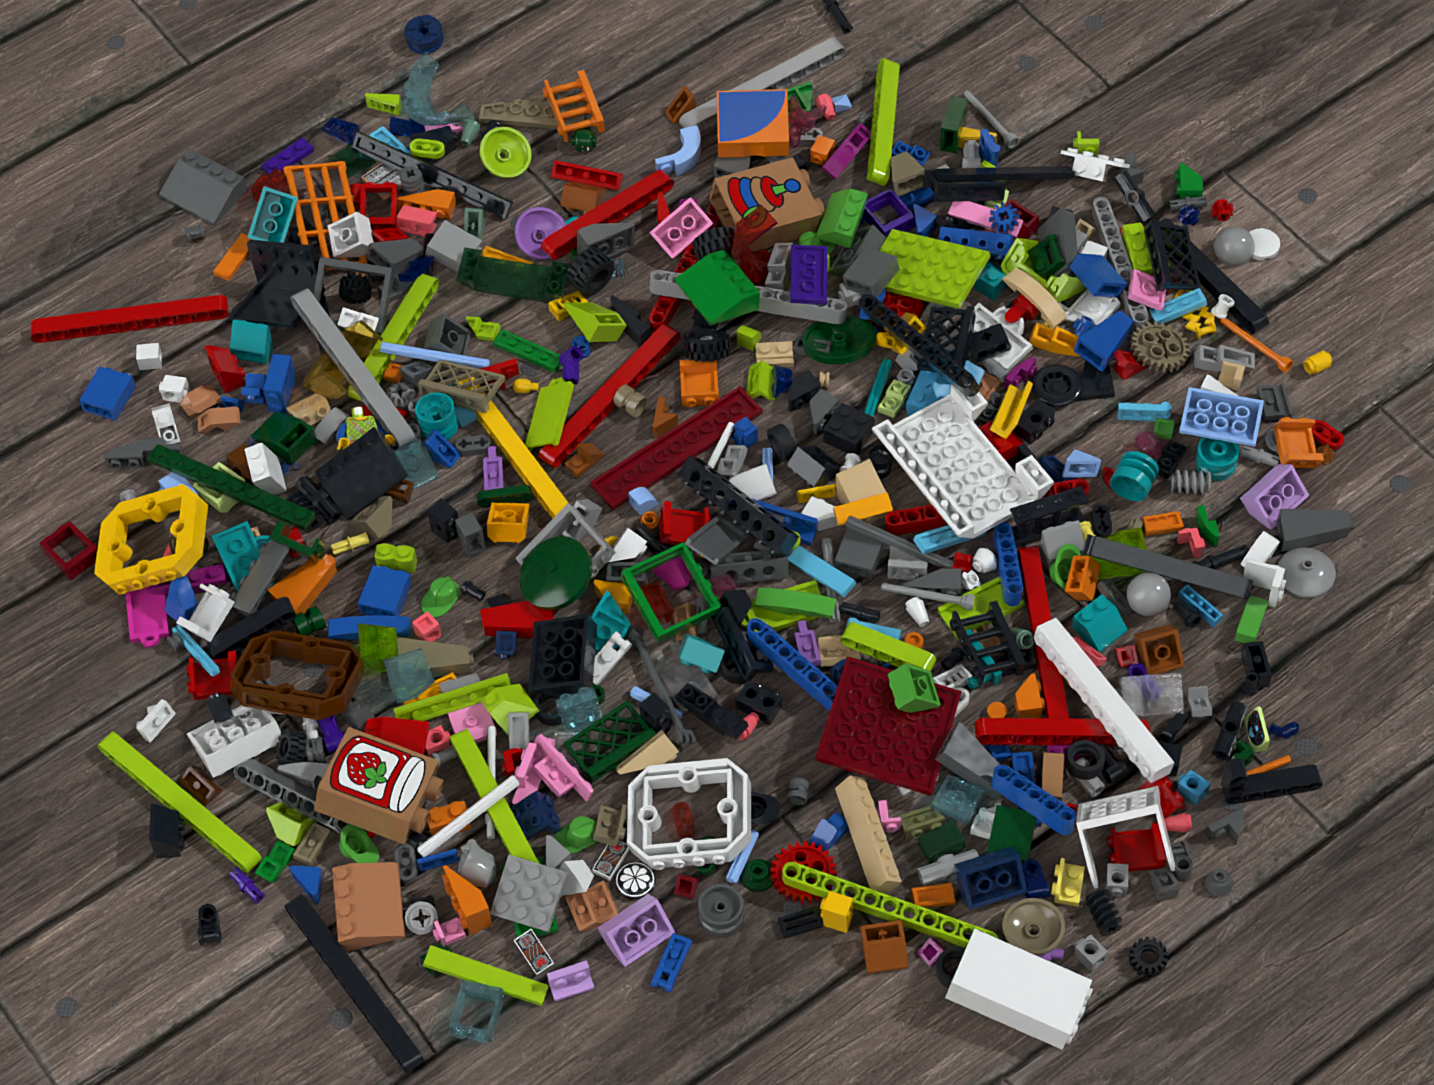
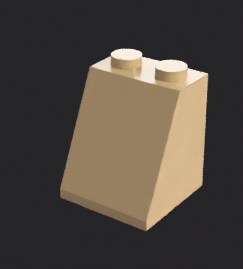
(859, 483)

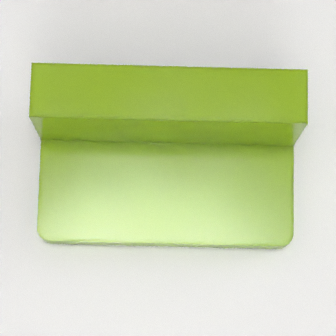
(760, 380)

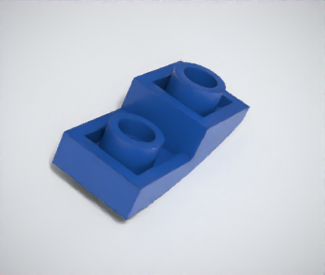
(918, 153)

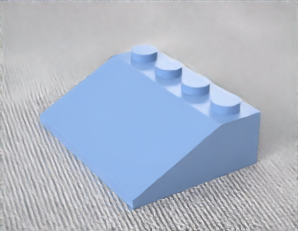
(1221, 416)

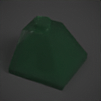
(354, 160)

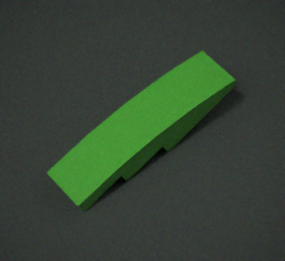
(795, 602)

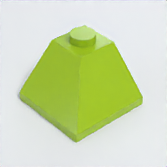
(508, 699)
(289, 823)

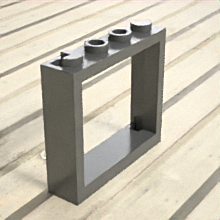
(386, 272)

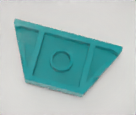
(609, 620)

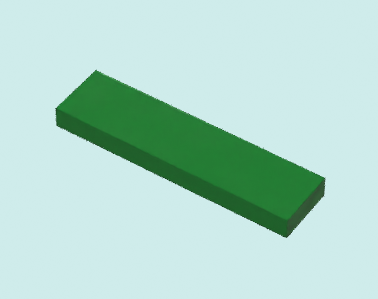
(528, 351)

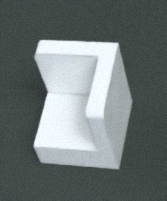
(149, 356)

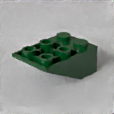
(286, 436)

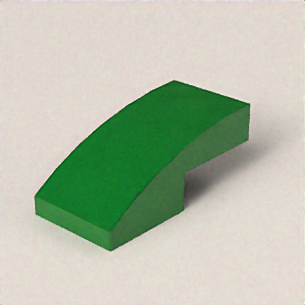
(1208, 528)
(276, 862)

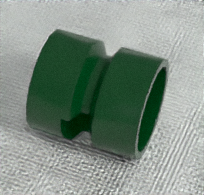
(309, 621)

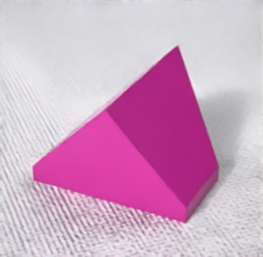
(674, 573)

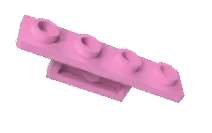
(558, 772)
(528, 779)

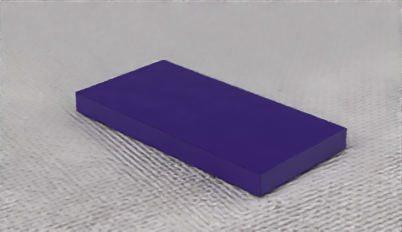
(808, 274)

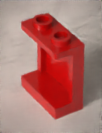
(680, 524)
(204, 685)
(1137, 848)

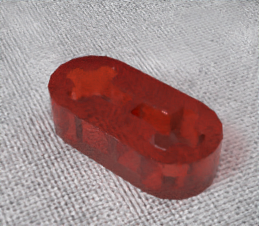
(688, 820)

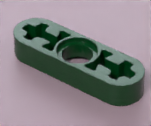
(512, 494)

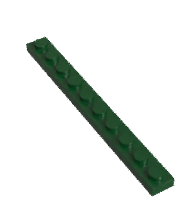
(231, 487)

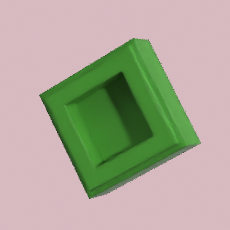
(1164, 428)

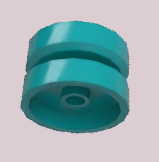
(1217, 457)

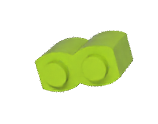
(396, 558)

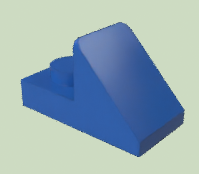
(441, 449)
(829, 831)

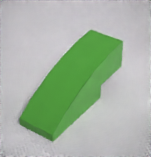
(1251, 620)

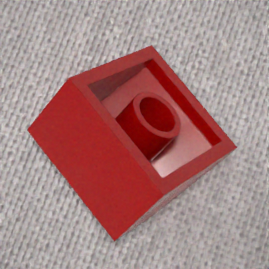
(225, 368)
(1006, 447)

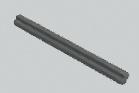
(897, 542)

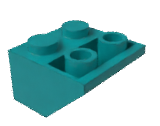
(251, 341)

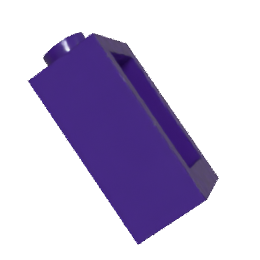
(904, 223)

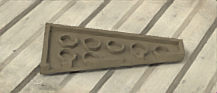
(530, 113)

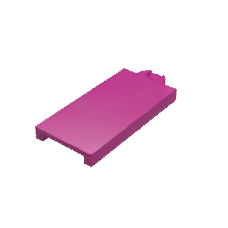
(147, 617)

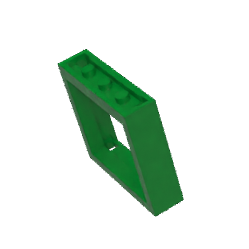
(695, 569)

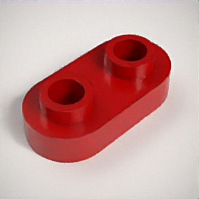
(1327, 435)

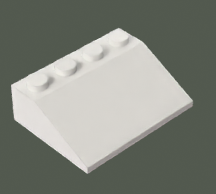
(235, 739)

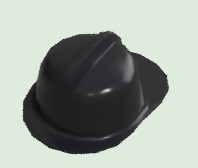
(763, 808)

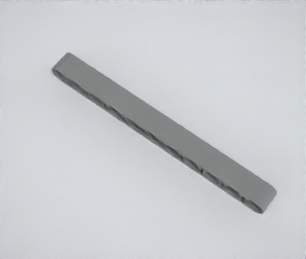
(775, 78)
(771, 300)
(352, 367)

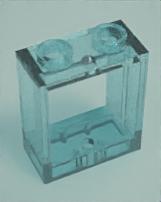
(479, 992)

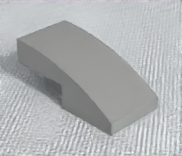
(329, 425)
(733, 460)

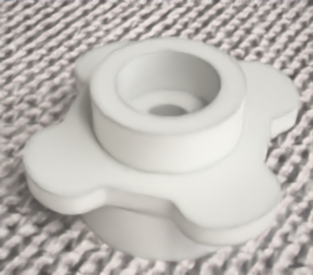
(970, 580)

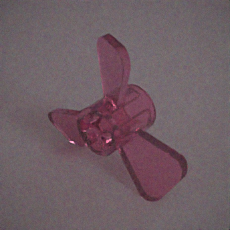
(801, 120)

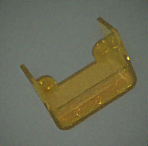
(325, 376)

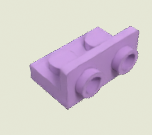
(570, 981)

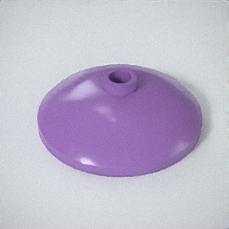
(533, 222)

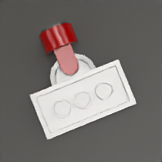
(1013, 325)

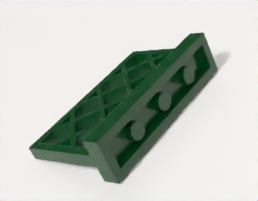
(609, 761)

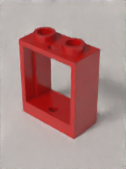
(387, 187)

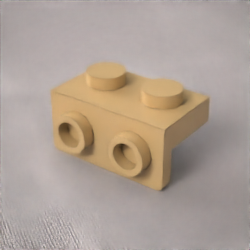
(833, 651)

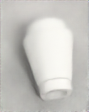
(917, 611)

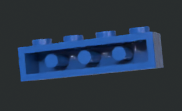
(996, 243)

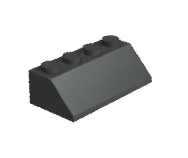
(260, 578)

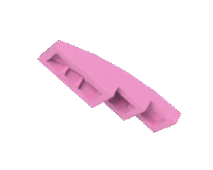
(978, 215)

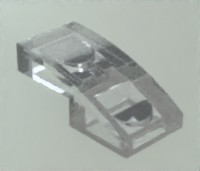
(560, 738)

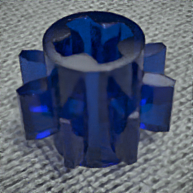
(1189, 215)

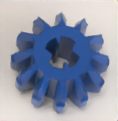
(1001, 212)

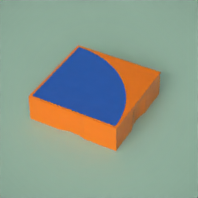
(752, 123)

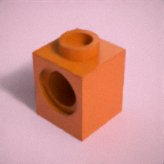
(822, 150)

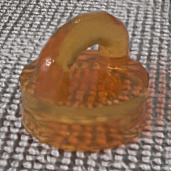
(1328, 454)

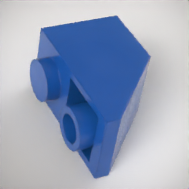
(180, 599)

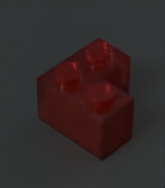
(275, 180)

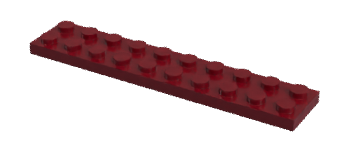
(674, 447)

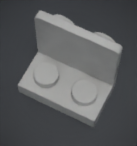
(905, 566)

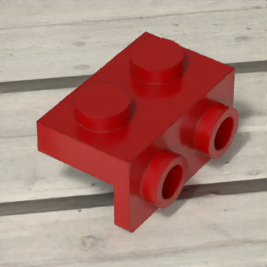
(1169, 799)

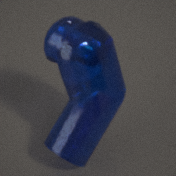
(1286, 731)

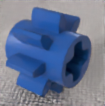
(1083, 325)

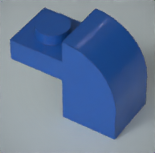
(254, 388)

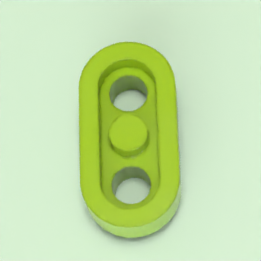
(428, 148)

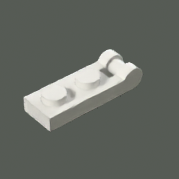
(608, 657)

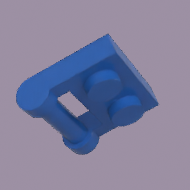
(987, 148)

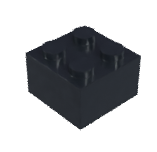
(848, 429)

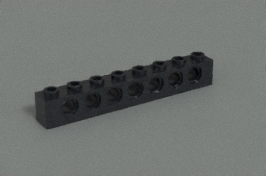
(738, 506)

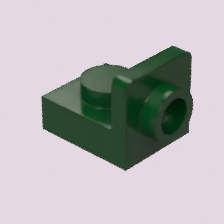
(1244, 752)

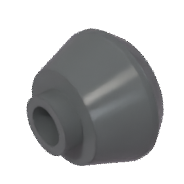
(1218, 882)

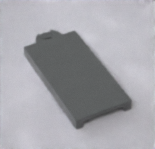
(717, 539)

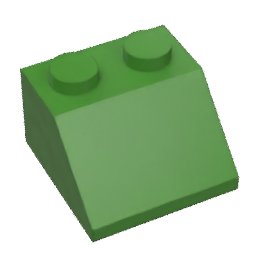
(913, 689)

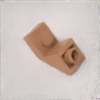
(223, 418)

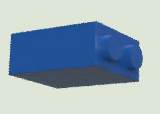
(1098, 275)
(279, 383)
(107, 393)
(384, 592)

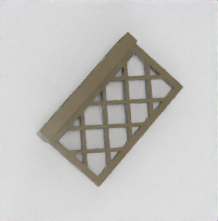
(462, 398)

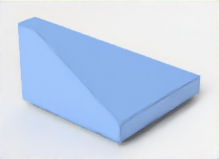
(841, 103)

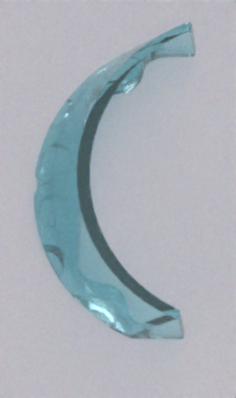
(417, 96)

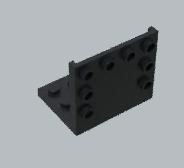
(280, 273)

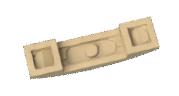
(1037, 295)

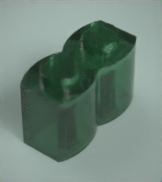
(941, 842)

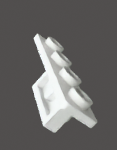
(1092, 167)

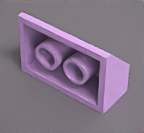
(1274, 491)
(636, 929)

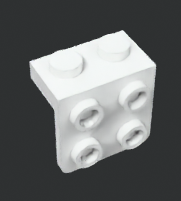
(1267, 577)

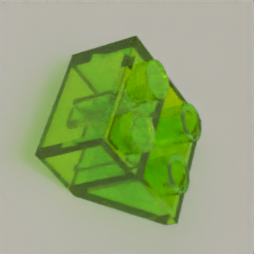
(376, 645)

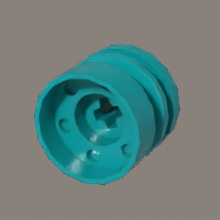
(436, 412)
(1134, 476)

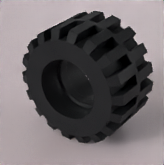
(713, 241)
(590, 271)

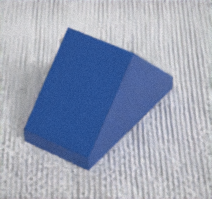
(923, 221)
(309, 879)

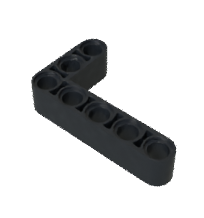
(1242, 788)

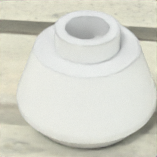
(984, 561)

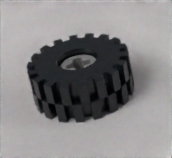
(706, 345)

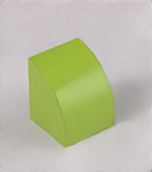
(748, 337)

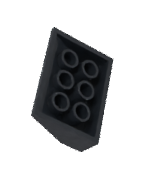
(361, 473)
(562, 655)

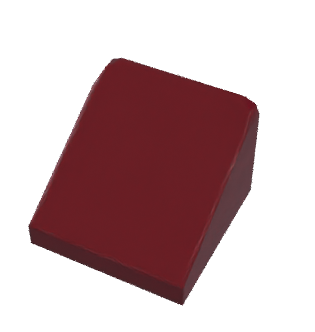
(686, 885)

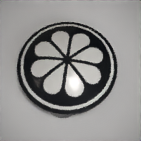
(635, 880)

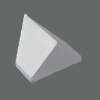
(578, 877)

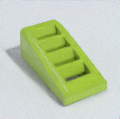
(384, 102)

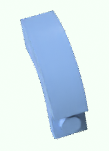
(685, 158)

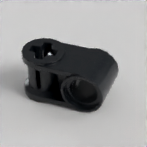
(209, 929)

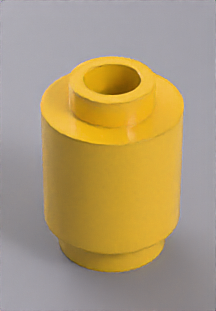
(1317, 362)

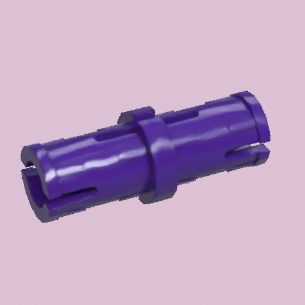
(246, 885)

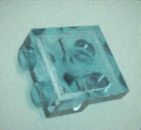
(578, 709)
(958, 799)

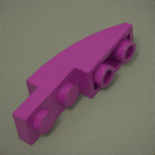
(847, 151)
(211, 575)

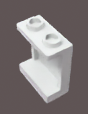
(209, 613)

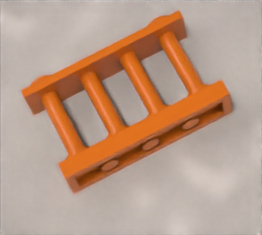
(586, 95)

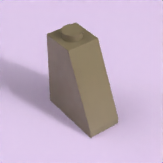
(906, 173)

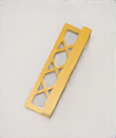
(1010, 409)

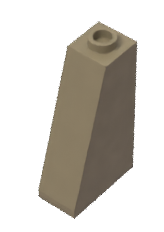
(441, 657)

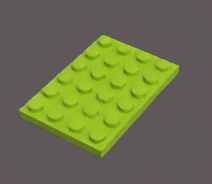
(933, 268)

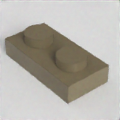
(312, 844)

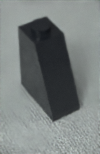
(441, 134)

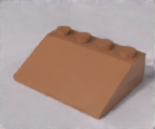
(368, 904)

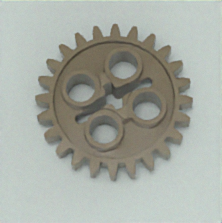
(1159, 347)

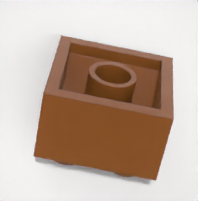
(581, 197)
(1159, 649)

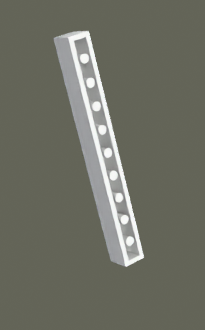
(1103, 700)

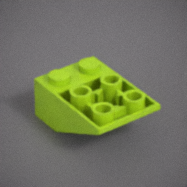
(596, 321)

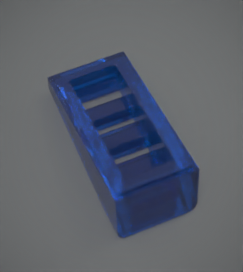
(345, 136)

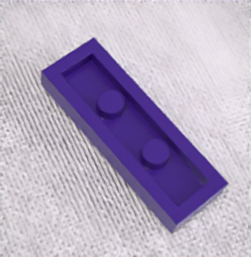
(289, 156)

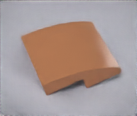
(592, 907)

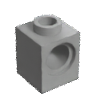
(1118, 872)
(1090, 961)

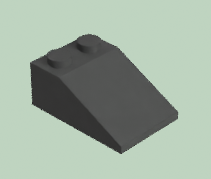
(609, 238)

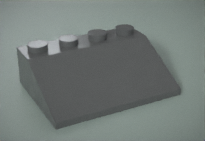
(203, 187)

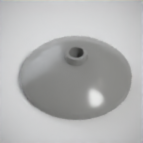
(1304, 580)

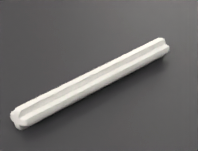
(468, 816)

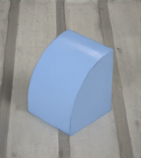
(642, 500)

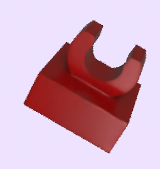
(963, 562)

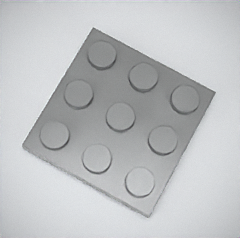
(528, 893)

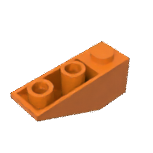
(435, 200)

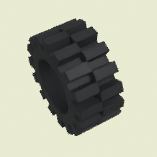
(355, 288)
(290, 747)
(1148, 945)

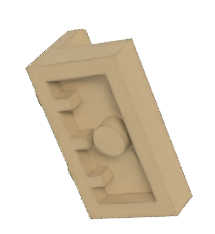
(310, 409)

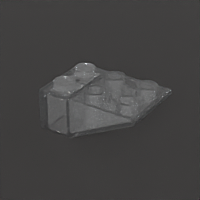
(1153, 693)

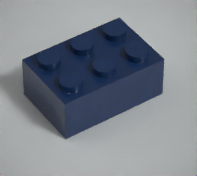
(990, 878)

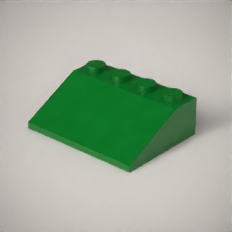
(719, 288)

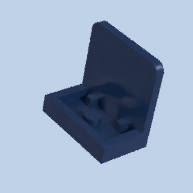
(536, 814)

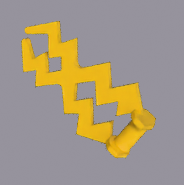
(1193, 325)

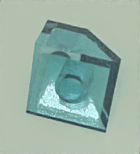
(409, 675)

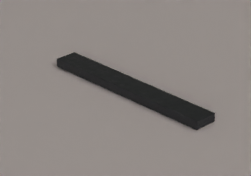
(1004, 173)

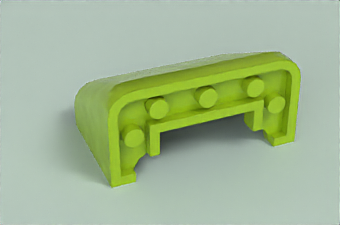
(1059, 287)

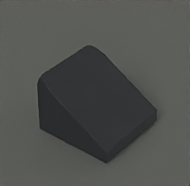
(498, 600)

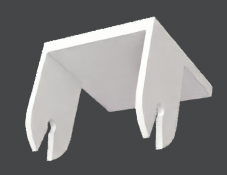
(1118, 809)

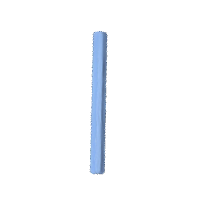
(432, 355)

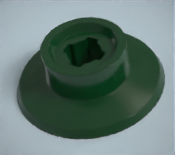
(756, 882)

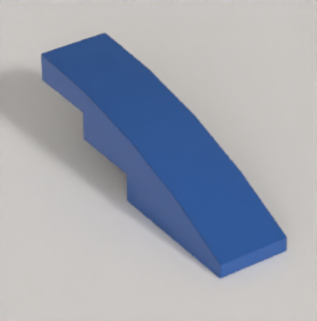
(347, 627)

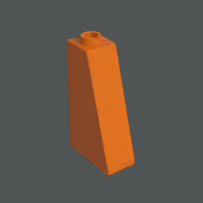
(305, 583)

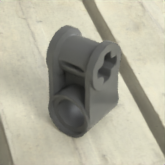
(1182, 859)

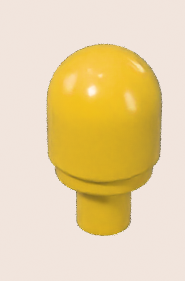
(524, 386)

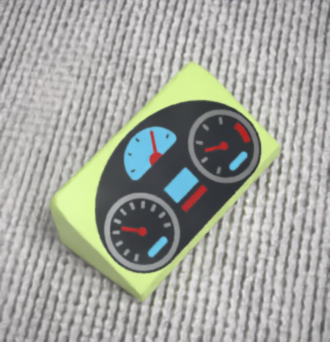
(1257, 730)

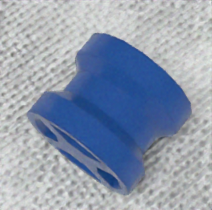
(581, 341)

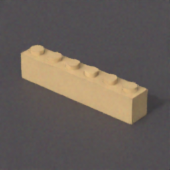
(868, 834)

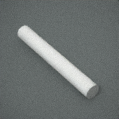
(721, 444)

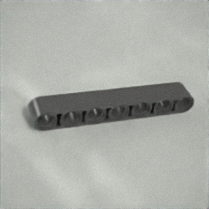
(252, 774)

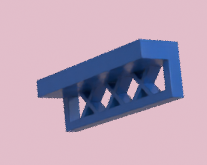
(797, 523)

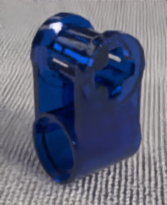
(1035, 881)

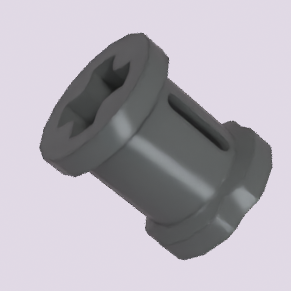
(195, 232)

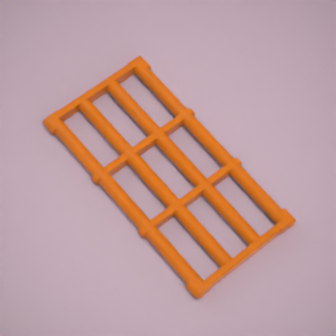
(313, 201)

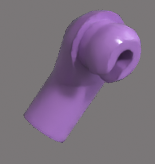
(1055, 954)

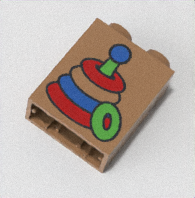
(780, 190)

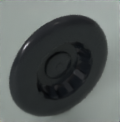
(1056, 390)

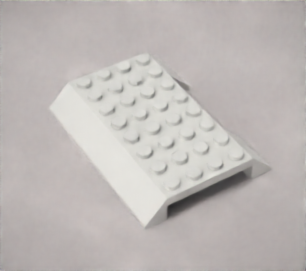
(960, 466)

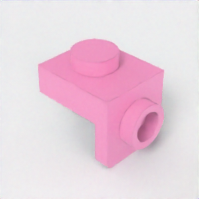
(888, 824)

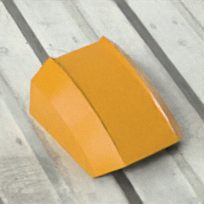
(507, 522)

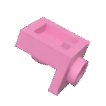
(448, 932)

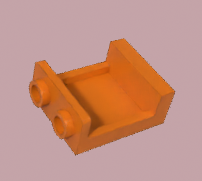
(698, 383)
(1296, 443)

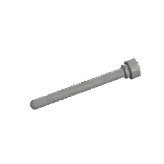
(1010, 139)
(964, 601)

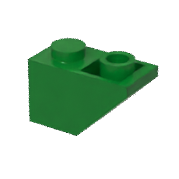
(1189, 182)

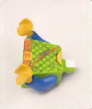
(357, 426)

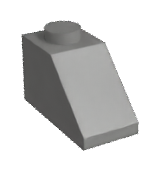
(590, 512)

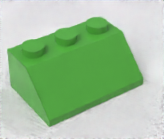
(842, 217)

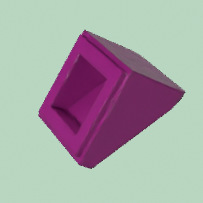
(930, 951)

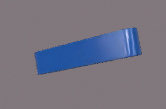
(1007, 564)
(1033, 799)

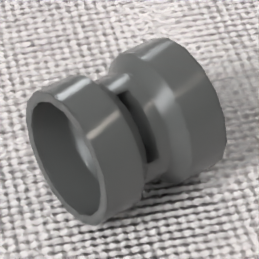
(798, 789)

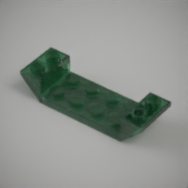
(512, 277)

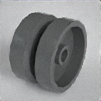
(721, 910)

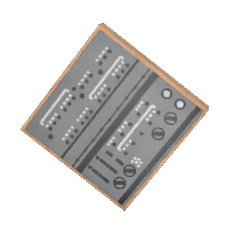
(381, 174)

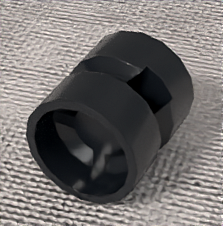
(881, 460)

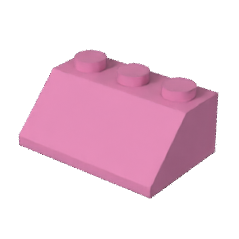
(681, 228)

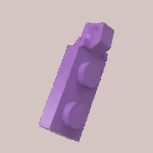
(493, 470)
(807, 643)

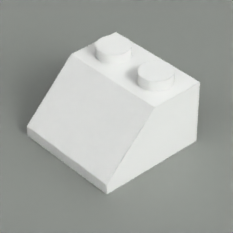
(350, 236)
(628, 546)

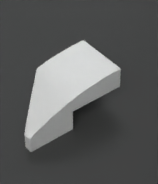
(983, 822)

